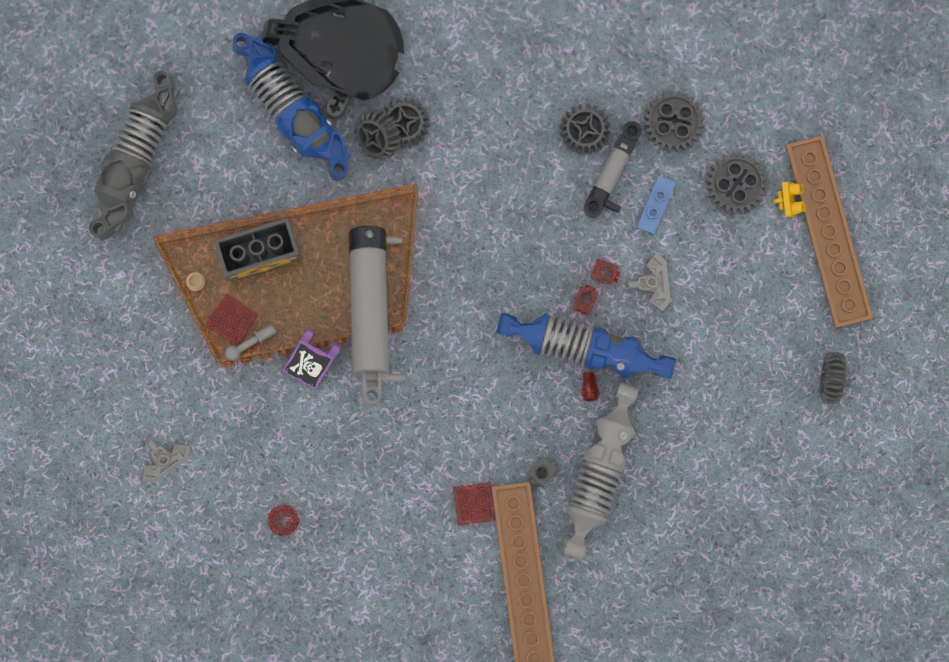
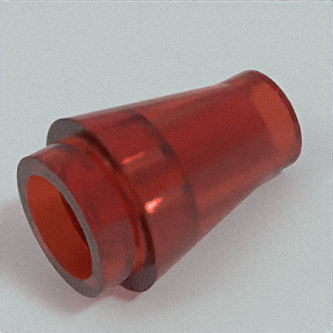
(589, 387)

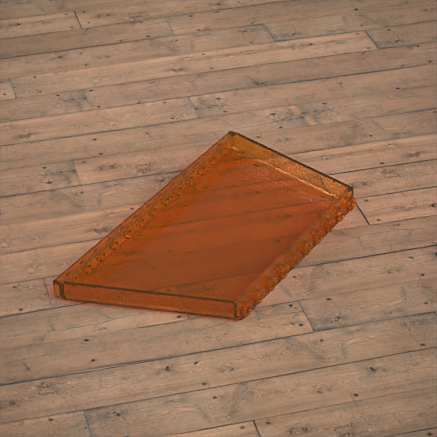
(305, 293)

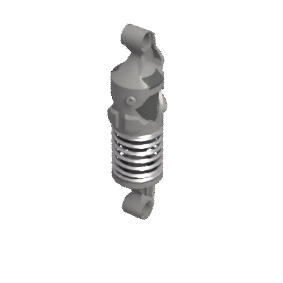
(602, 467)

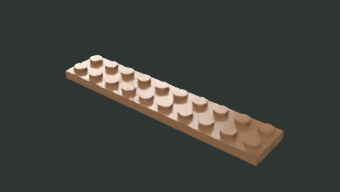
(829, 232)
(522, 573)

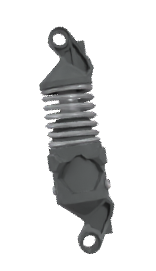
(129, 162)

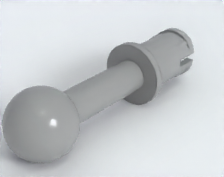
(233, 352)

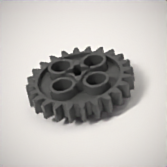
(676, 104)
(750, 193)

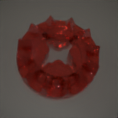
(275, 515)

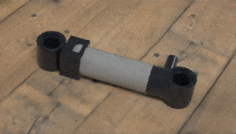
(612, 170)

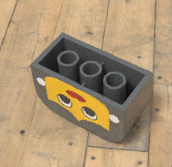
(257, 250)

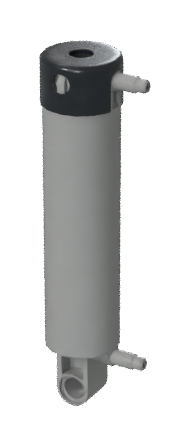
(370, 309)

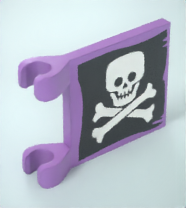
(309, 362)

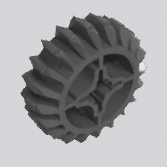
(412, 120)
(592, 133)
(377, 134)
(833, 377)

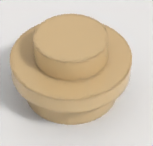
(195, 281)

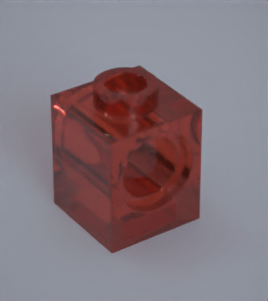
(601, 264)
(585, 308)

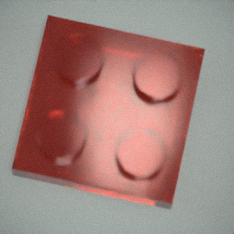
(231, 320)
(474, 503)

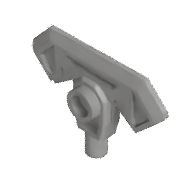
(655, 282)
(164, 460)

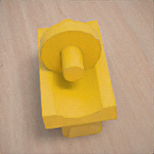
(787, 199)

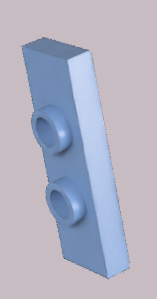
(656, 205)

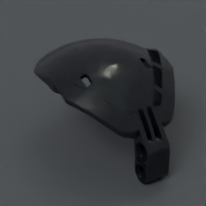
(359, 46)

